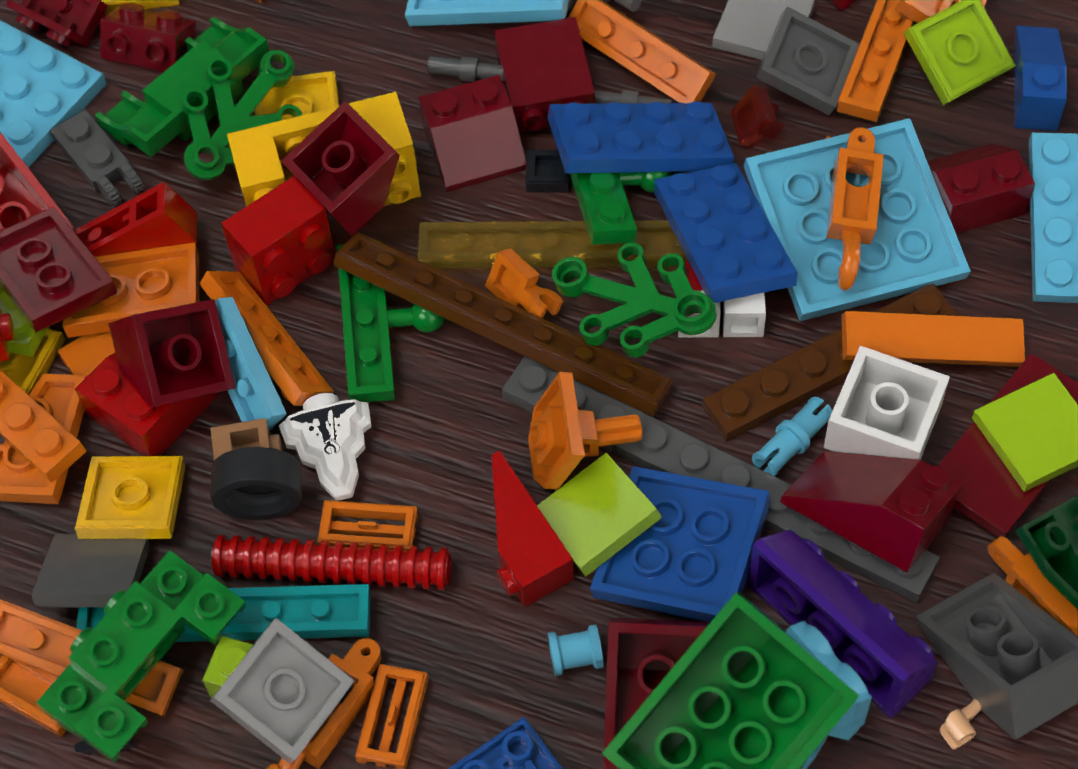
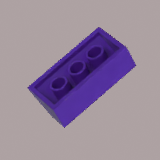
(864, 635)

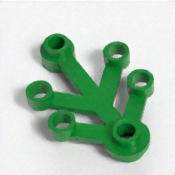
(230, 117)
(637, 301)

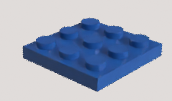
(691, 555)

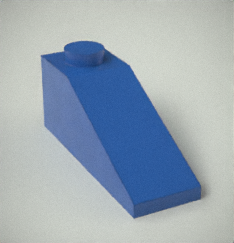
(1039, 78)

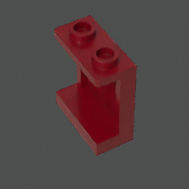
(542, 68)

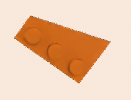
(18, 477)

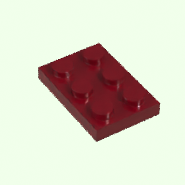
(50, 270)

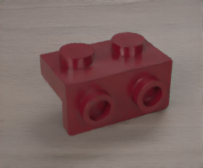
(64, 18)
(144, 36)

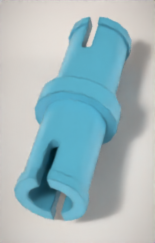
(792, 436)

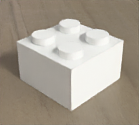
(885, 407)

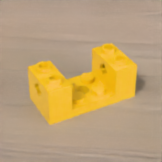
(261, 148)

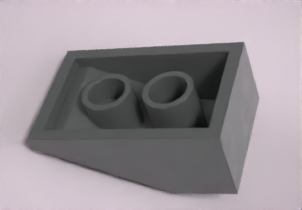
(1005, 653)

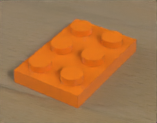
(143, 283)

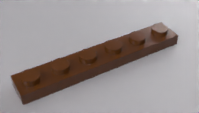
(801, 374)

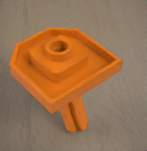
(565, 435)

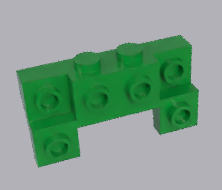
(161, 117)
(127, 645)

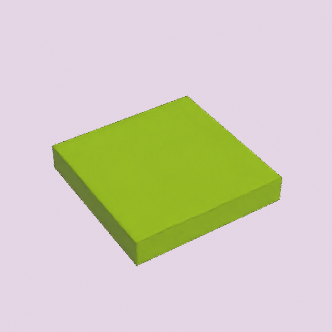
(959, 49)
(1033, 431)
(598, 513)

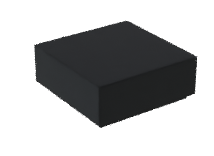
(545, 172)

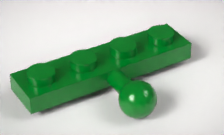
(606, 205)
(367, 336)

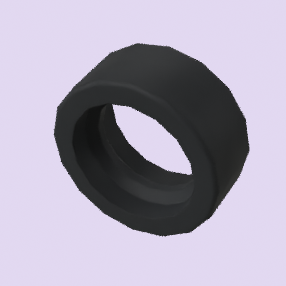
(256, 483)

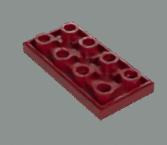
(989, 489)

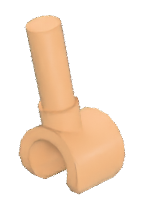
(957, 727)

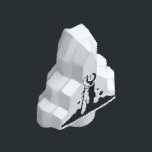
(329, 440)

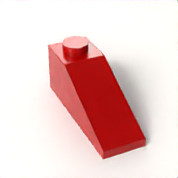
(142, 223)
(528, 548)

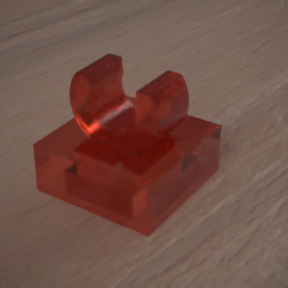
(755, 117)

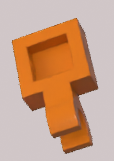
(516, 282)

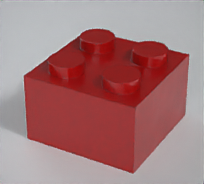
(280, 240)

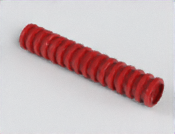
(330, 562)

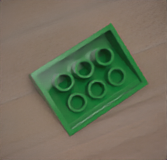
(735, 701)

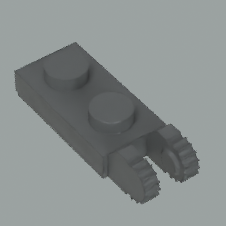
(95, 156)

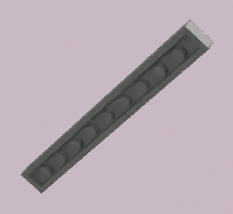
(676, 452)

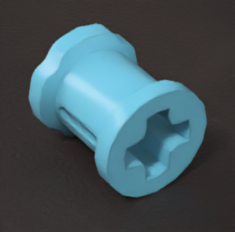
(575, 650)

